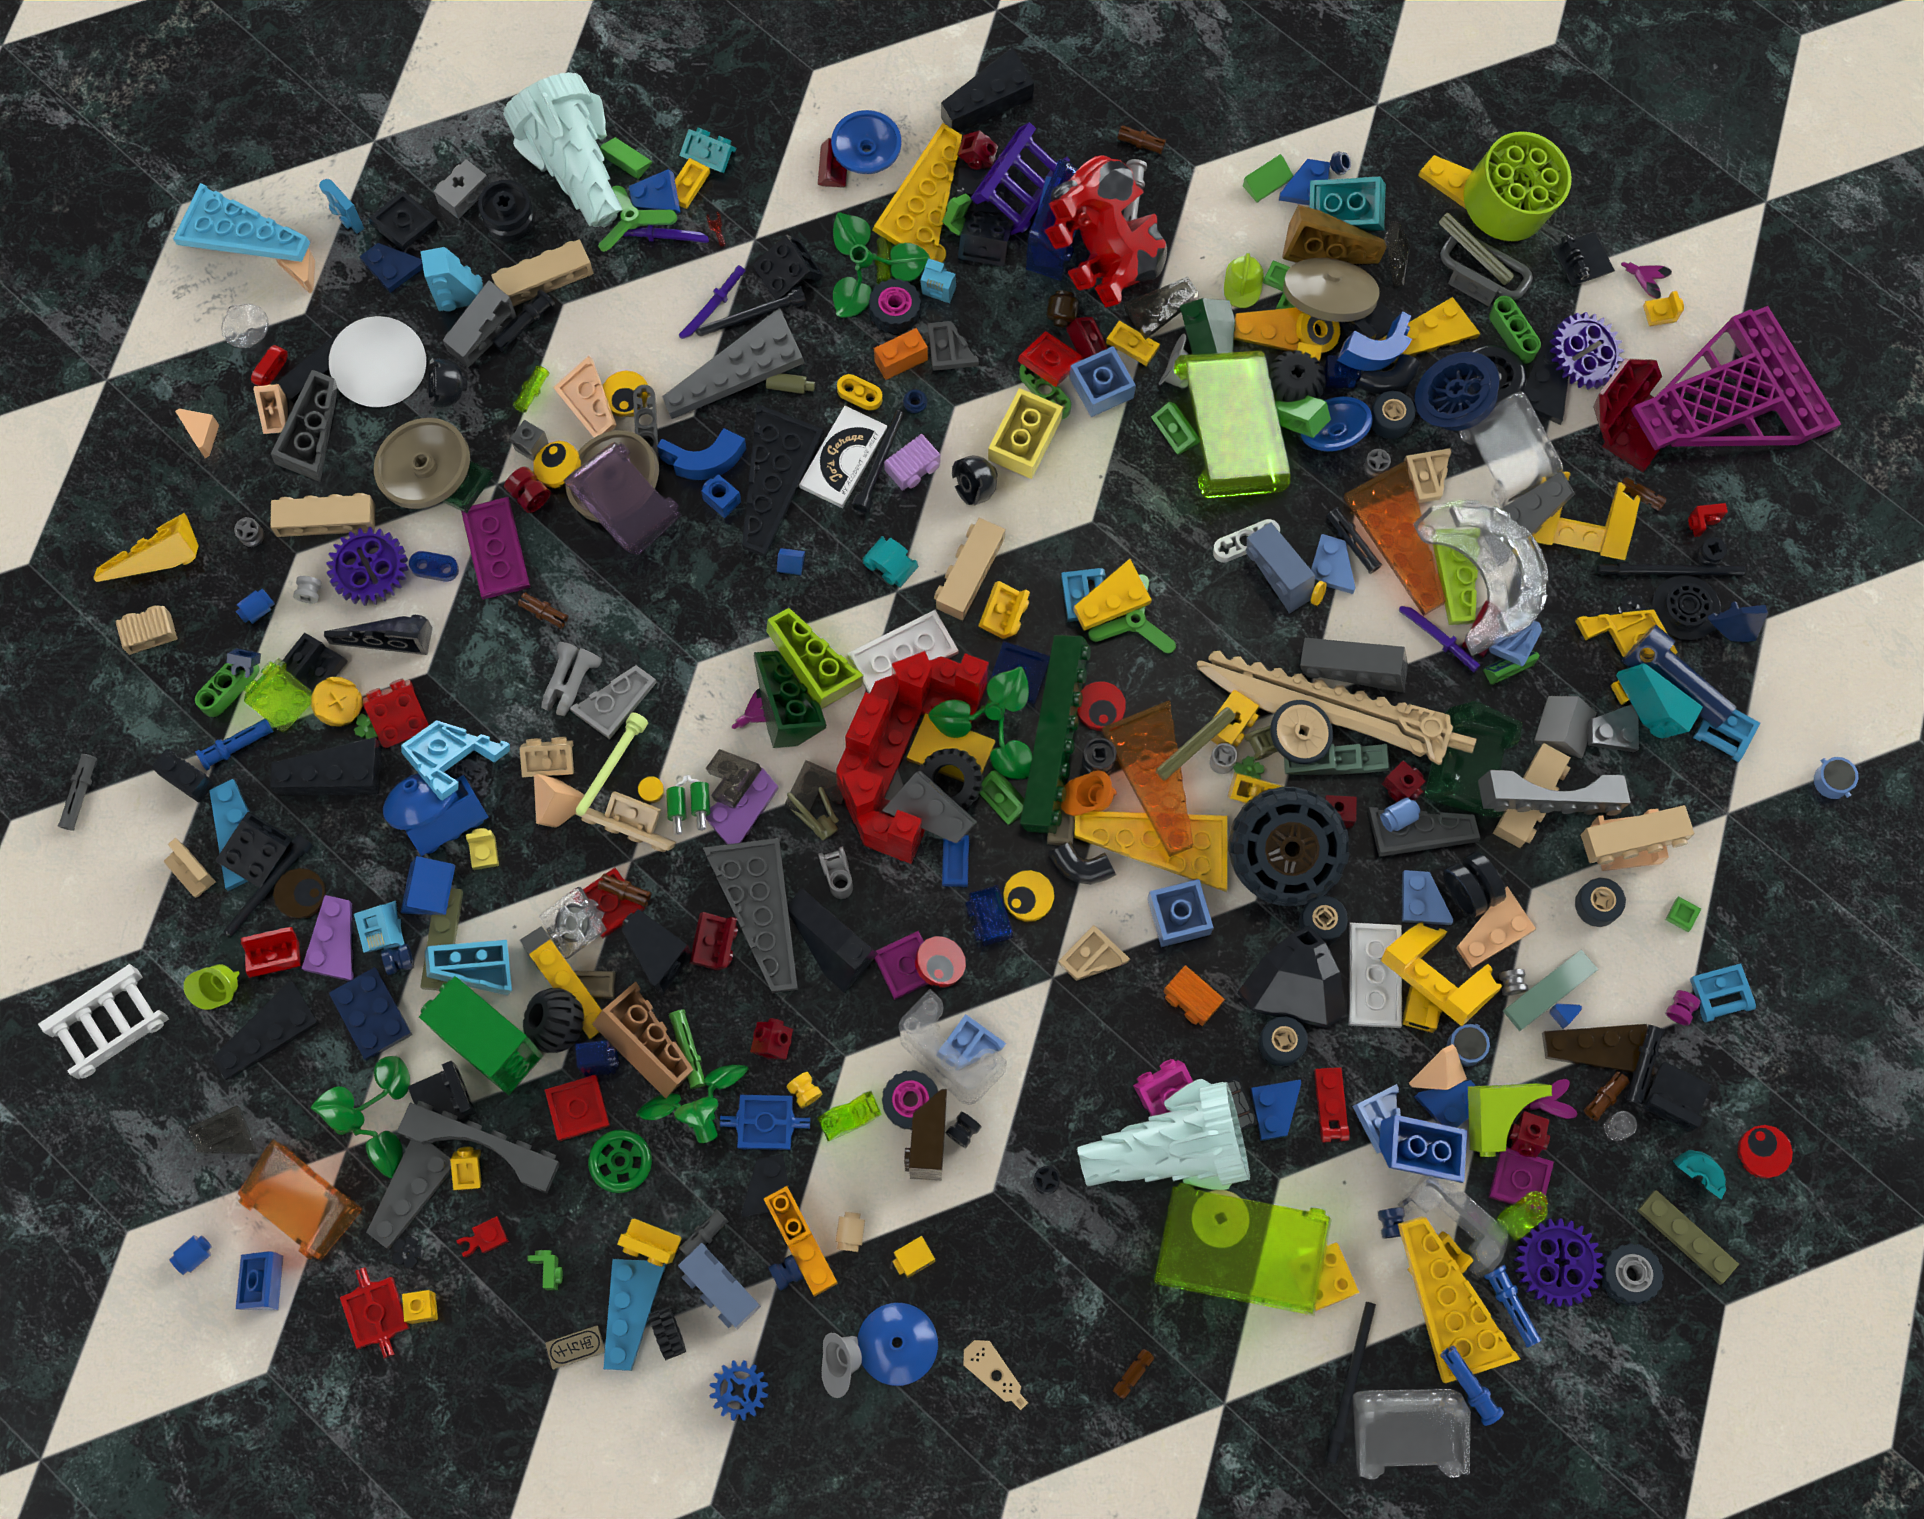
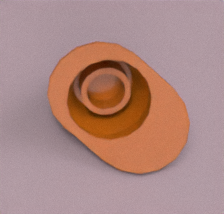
(1088, 793)

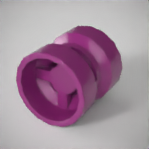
(1683, 1007)

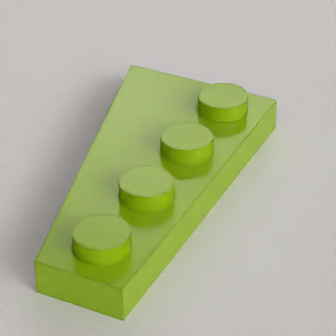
(1458, 584)

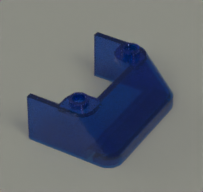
(1040, 253)

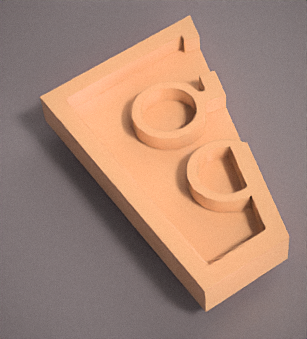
(587, 398)
(1495, 931)

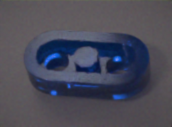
(435, 565)

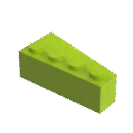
(812, 660)

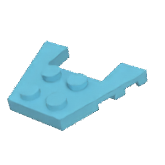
(443, 746)

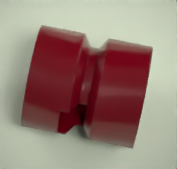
(526, 489)

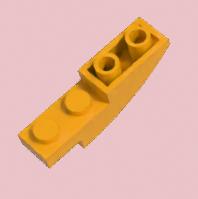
(800, 1241)

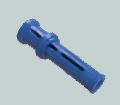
(224, 749)
(1504, 1291)
(1477, 1395)

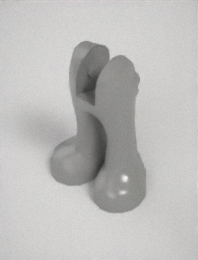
(568, 692)

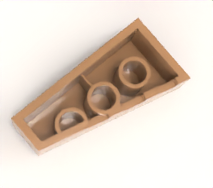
(643, 1040)

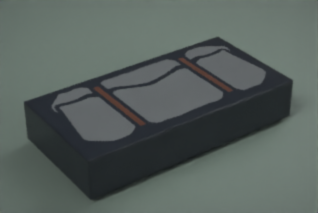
(1244, 1110)

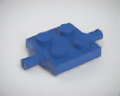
(765, 1122)

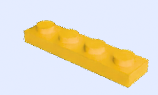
(562, 976)

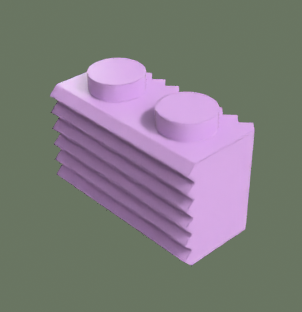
(912, 462)

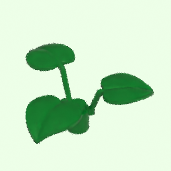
(850, 237)
(1005, 691)
(338, 1112)
(698, 1113)

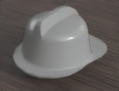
(1169, 375)
(839, 1361)

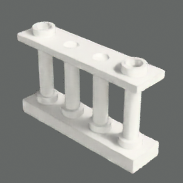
(81, 1010)

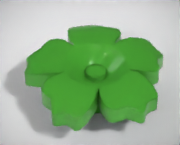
(364, 727)
(1248, 768)

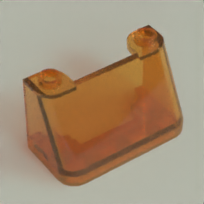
(298, 1200)

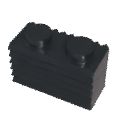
(182, 775)

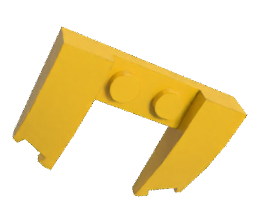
(1609, 540)
(1459, 1003)

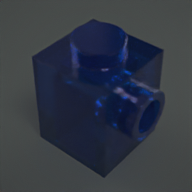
(1339, 375)

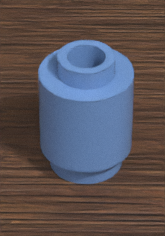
(1400, 814)

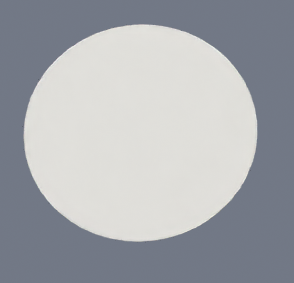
(377, 361)

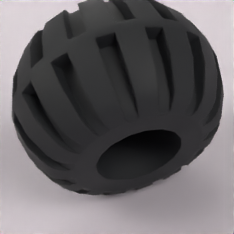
(1296, 376)
(553, 1020)

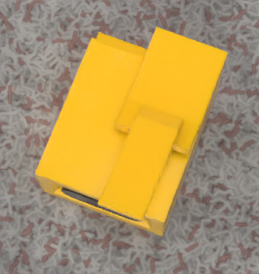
(1420, 1012)

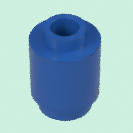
(254, 606)
(191, 1254)

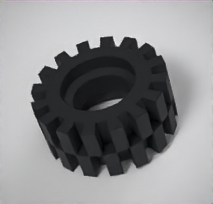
(667, 1333)

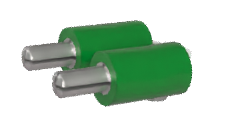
(677, 803)

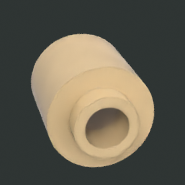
(850, 1232)

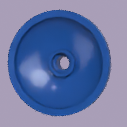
(866, 131)
(1348, 425)
(413, 804)
(901, 1364)

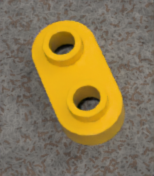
(860, 392)

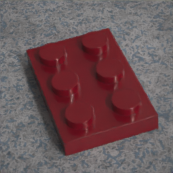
(1633, 445)

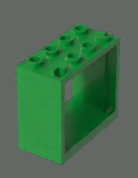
(480, 1035)

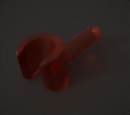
(716, 226)

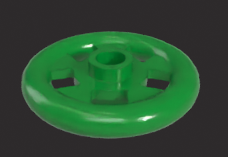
(636, 1175)

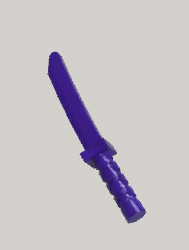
(652, 233)
(719, 296)
(1441, 637)

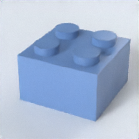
(1102, 381)
(1180, 913)

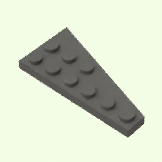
(756, 893)

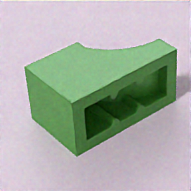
(1303, 416)

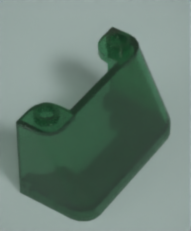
(1456, 779)

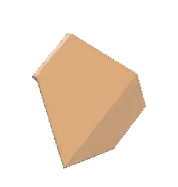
(554, 800)
(1441, 1072)

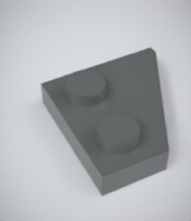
(948, 347)

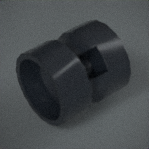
(1099, 755)

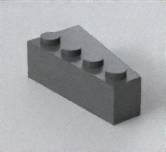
(308, 427)
(1355, 663)

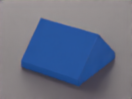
(428, 887)
(259, 1281)

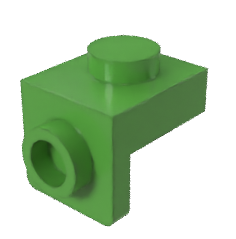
(955, 214)
(551, 1272)

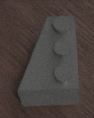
(479, 324)

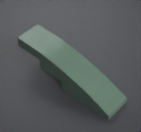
(1345, 760)
(1550, 990)

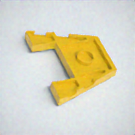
(1625, 631)

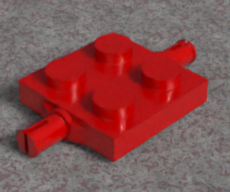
(374, 1312)

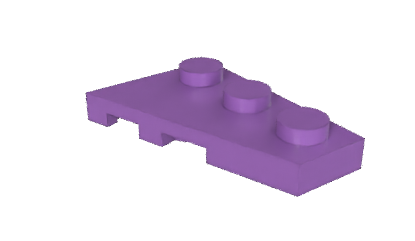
(737, 822)
(331, 941)

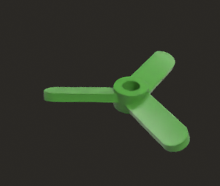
(633, 218)
(1125, 624)

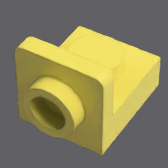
(482, 849)

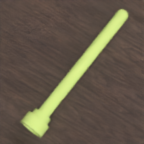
(635, 725)

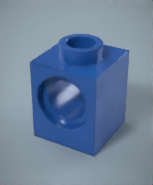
(725, 504)

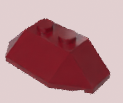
(1623, 391)

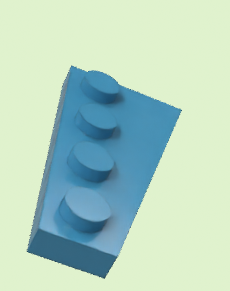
(228, 812)
(630, 1301)

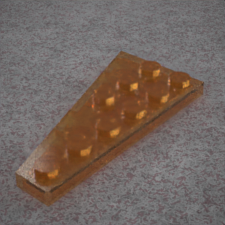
(1388, 515)
(1141, 747)

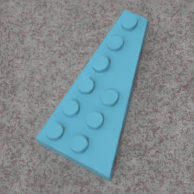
(232, 227)

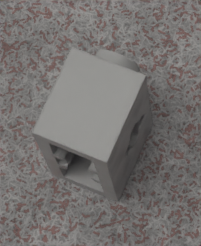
(461, 188)

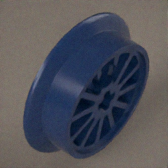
(1458, 393)

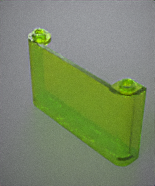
(1235, 423)
(1243, 1250)

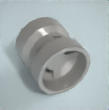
(1223, 753)

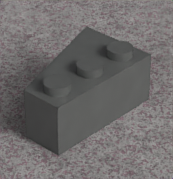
(935, 808)

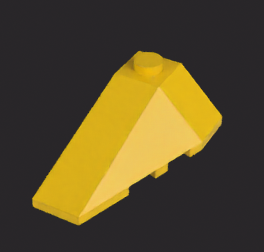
(166, 549)

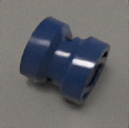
(397, 959)
(1390, 1219)
(786, 1272)

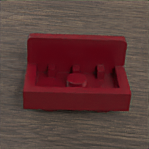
(713, 941)

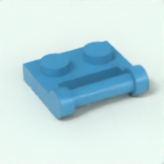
(341, 205)
(1076, 587)
(1736, 726)
(1720, 984)

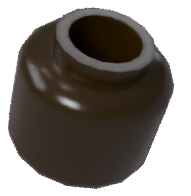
(1062, 308)

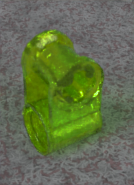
(1520, 1218)

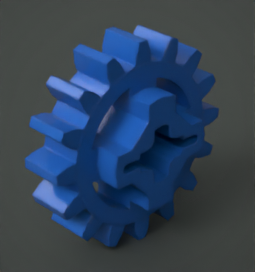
(728, 1398)

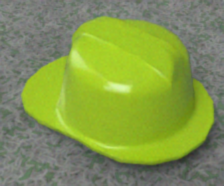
(1243, 281)
(211, 986)

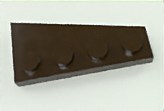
(1599, 1046)

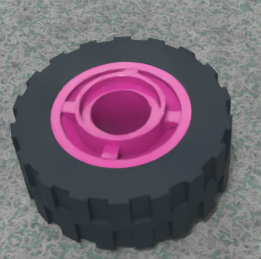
(891, 318)
(898, 1088)

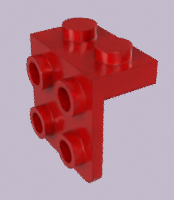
(395, 712)

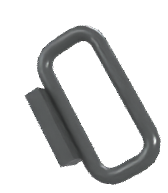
(1478, 285)

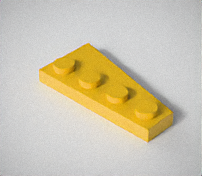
(1439, 327)

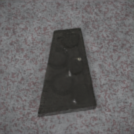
(1160, 306)

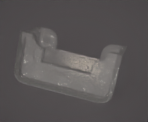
(1514, 448)
(1489, 1235)
(1411, 1430)

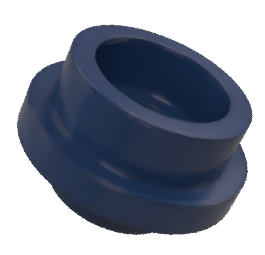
(1340, 163)
(915, 395)

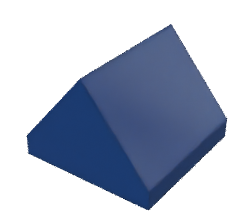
(790, 561)
(1565, 1013)

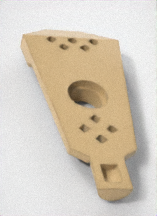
(986, 1365)

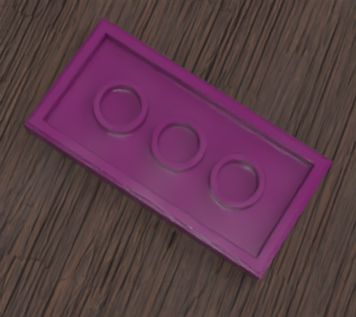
(495, 548)

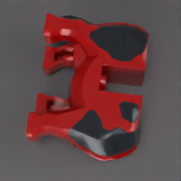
(1118, 248)

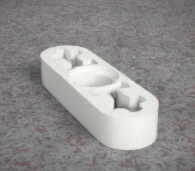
(1227, 542)

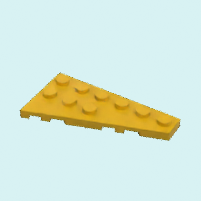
(1136, 838)

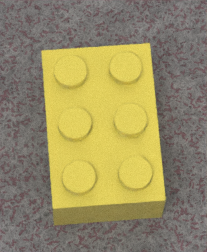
(1025, 433)

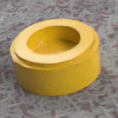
(651, 789)

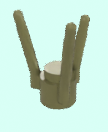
(823, 826)

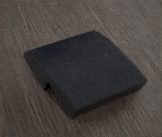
(312, 661)

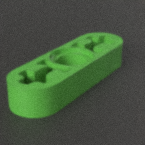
(1061, 397)

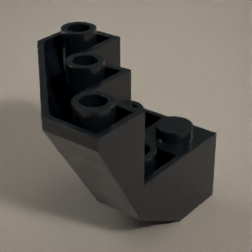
(1297, 982)

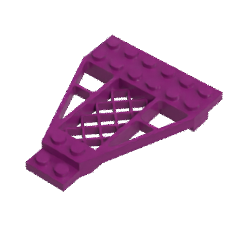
(1776, 371)

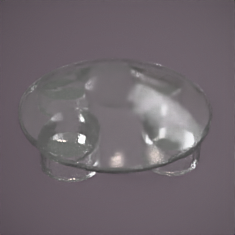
(244, 325)

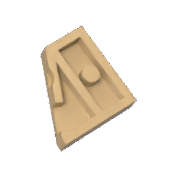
(1428, 474)
(1092, 955)

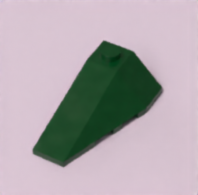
(1209, 325)
(787, 707)

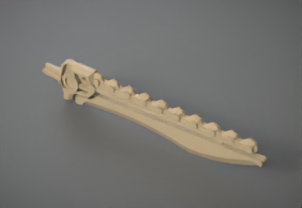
(1416, 729)

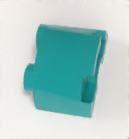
(891, 560)
(1699, 1163)

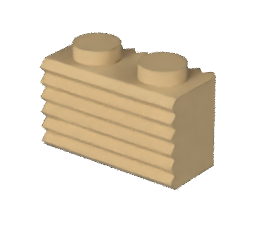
(146, 629)

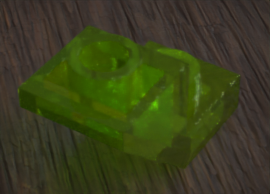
(849, 1116)

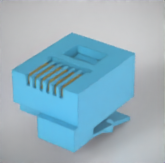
(937, 281)
(379, 927)

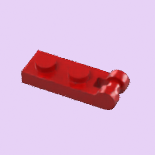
(1331, 1103)

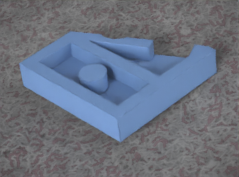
(1519, 646)

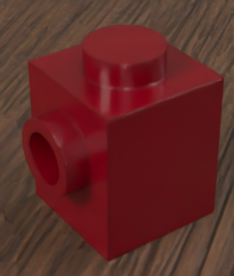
(1345, 807)

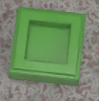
(1683, 914)

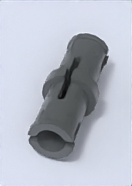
(704, 1232)

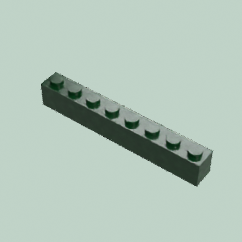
(1055, 734)

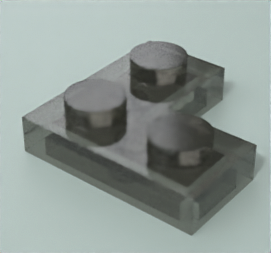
(736, 776)
(808, 783)

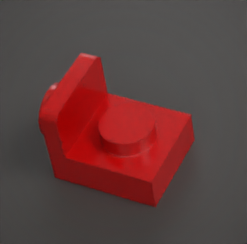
(1704, 516)

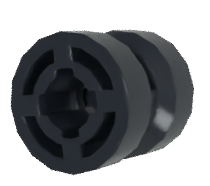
(958, 1131)

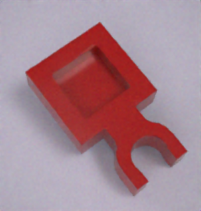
(487, 1237)

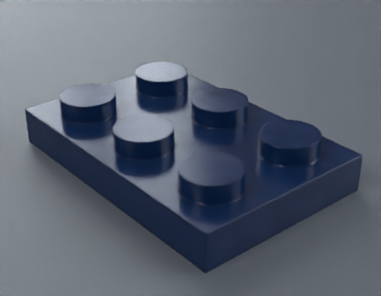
(370, 1013)

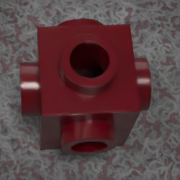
(977, 150)
(1404, 782)
(771, 1039)
(1529, 1135)

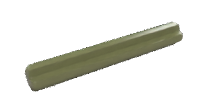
(1471, 244)
(1194, 744)

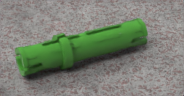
(687, 1046)

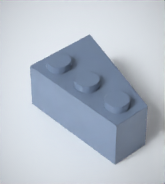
(1281, 566)
(718, 1287)

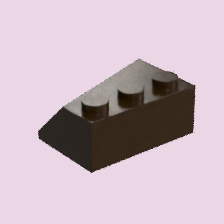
(926, 1152)

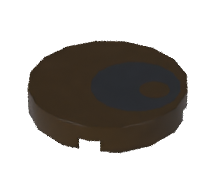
(299, 893)

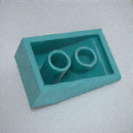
(1351, 200)
(1658, 702)

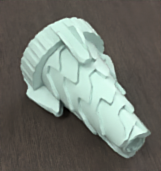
(557, 132)
(1190, 1143)

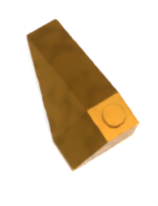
(1324, 236)

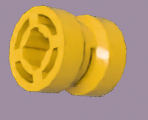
(804, 1090)

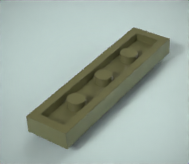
(443, 932)
(1688, 1237)

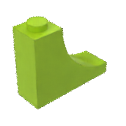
(1494, 1110)

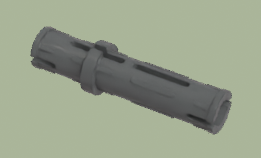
(77, 792)

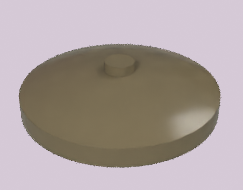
(1331, 289)
(641, 456)
(422, 463)

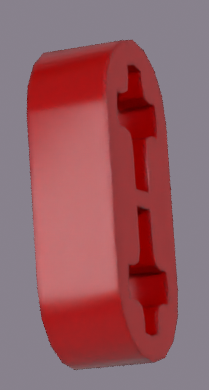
(269, 366)

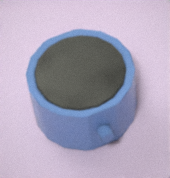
(1836, 777)
(1470, 1043)

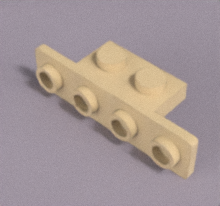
(630, 818)

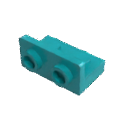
(707, 150)

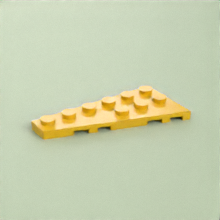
(922, 199)
(1451, 1305)

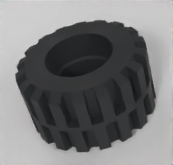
(968, 766)

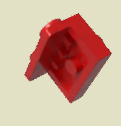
(271, 951)

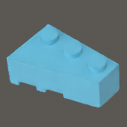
(448, 280)
(475, 964)

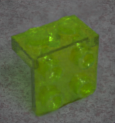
(278, 695)

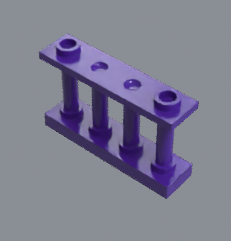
(998, 174)

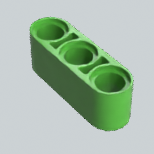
(1514, 319)
(223, 696)

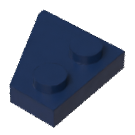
(391, 265)

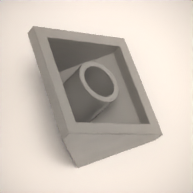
(1565, 724)

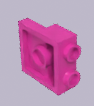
(1162, 1085)

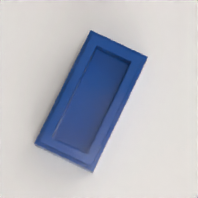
(955, 863)

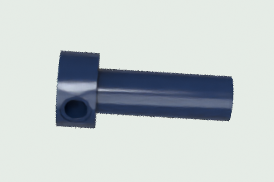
(1667, 664)

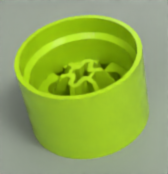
(1501, 212)

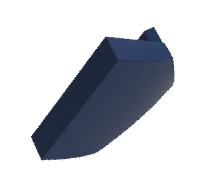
(1740, 623)

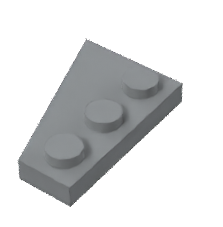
(615, 702)

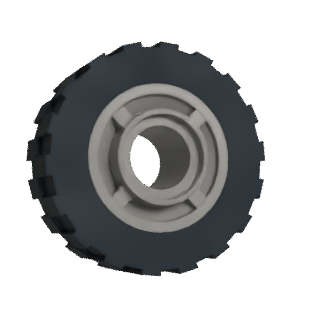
(1647, 1271)

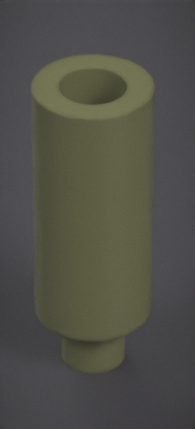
(790, 383)

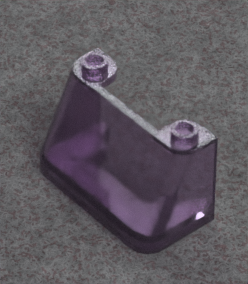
(622, 498)

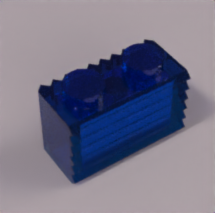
(990, 916)
(597, 1058)

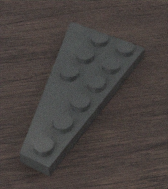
(747, 361)

